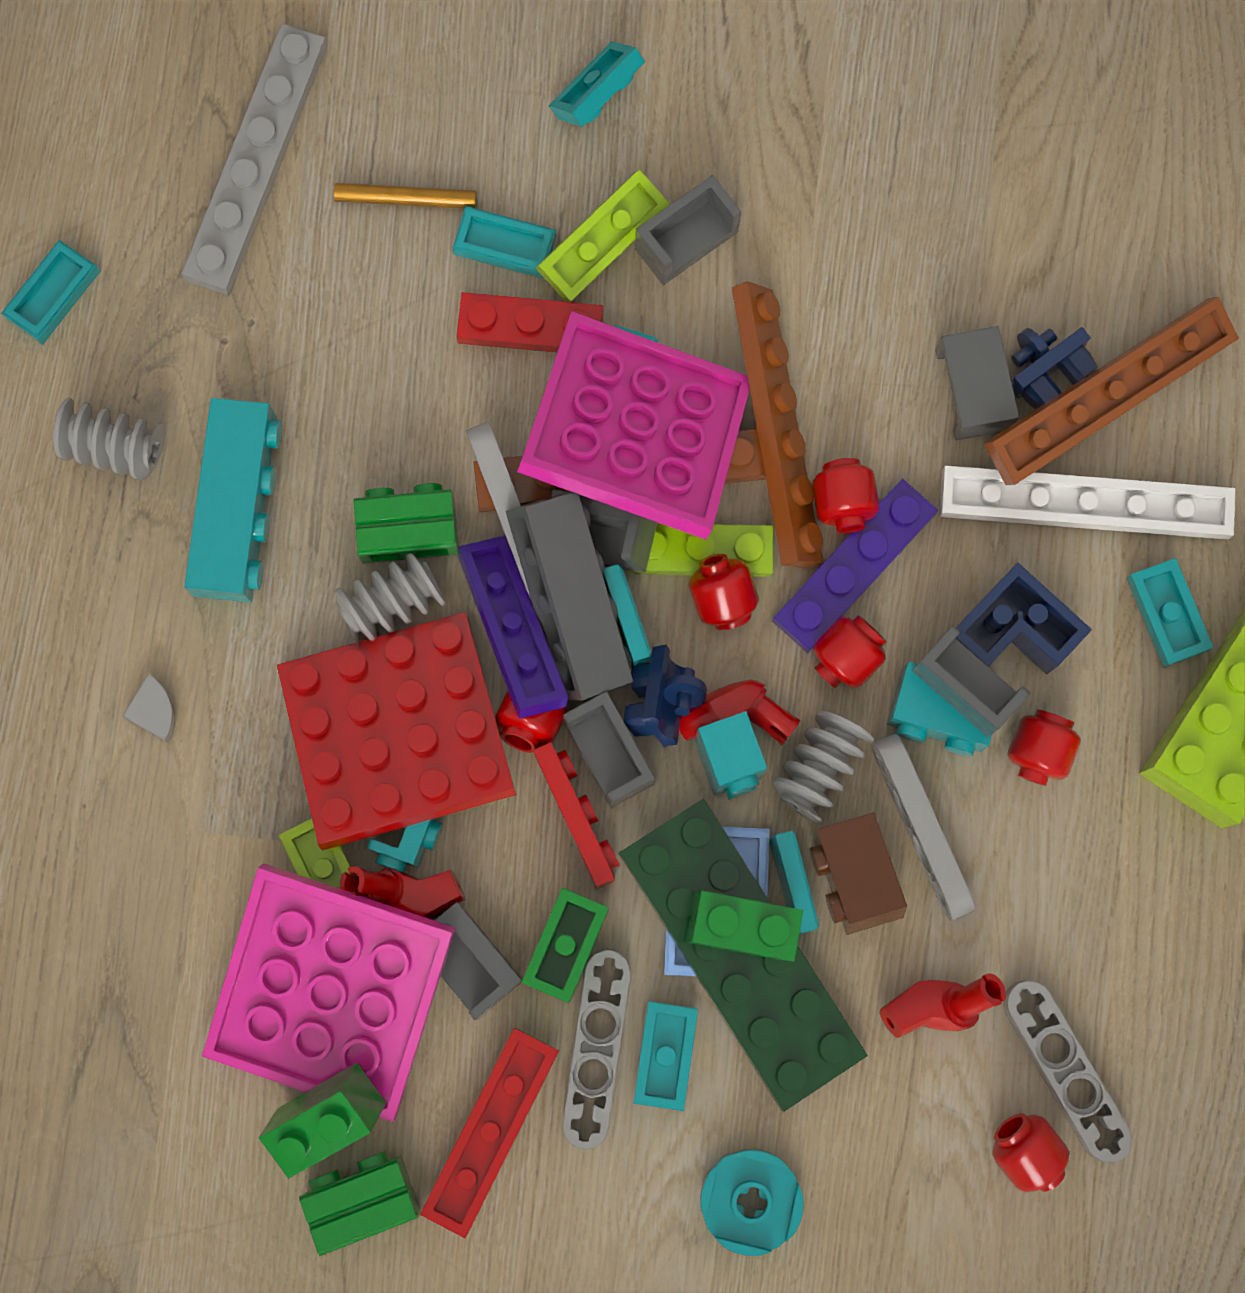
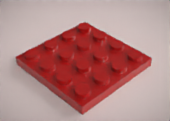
(394, 731)

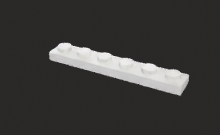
(1089, 503)

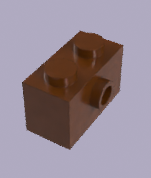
(858, 873)

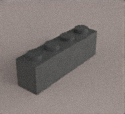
(570, 594)

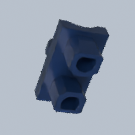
(1068, 356)
(668, 696)

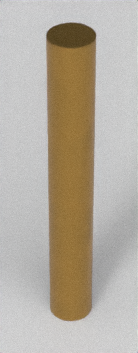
(404, 196)

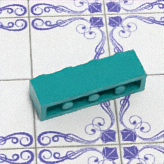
(232, 500)

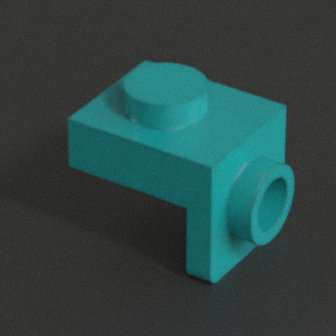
(412, 845)

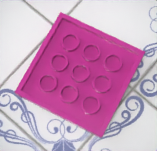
(636, 426)
(326, 986)

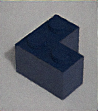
(1022, 614)

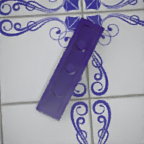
(854, 566)
(512, 627)

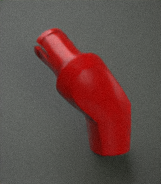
(738, 698)
(400, 890)
(942, 1005)

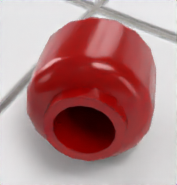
(845, 495)
(723, 592)
(849, 652)
(527, 732)
(1044, 747)
(1030, 1153)

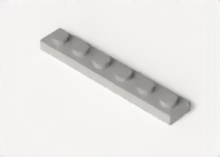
(254, 159)

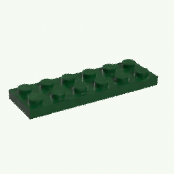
(769, 1004)

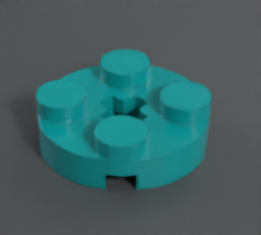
(726, 1217)

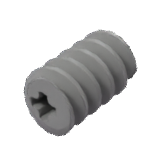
(107, 443)
(388, 598)
(820, 764)

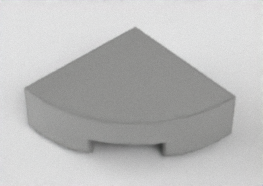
(152, 709)

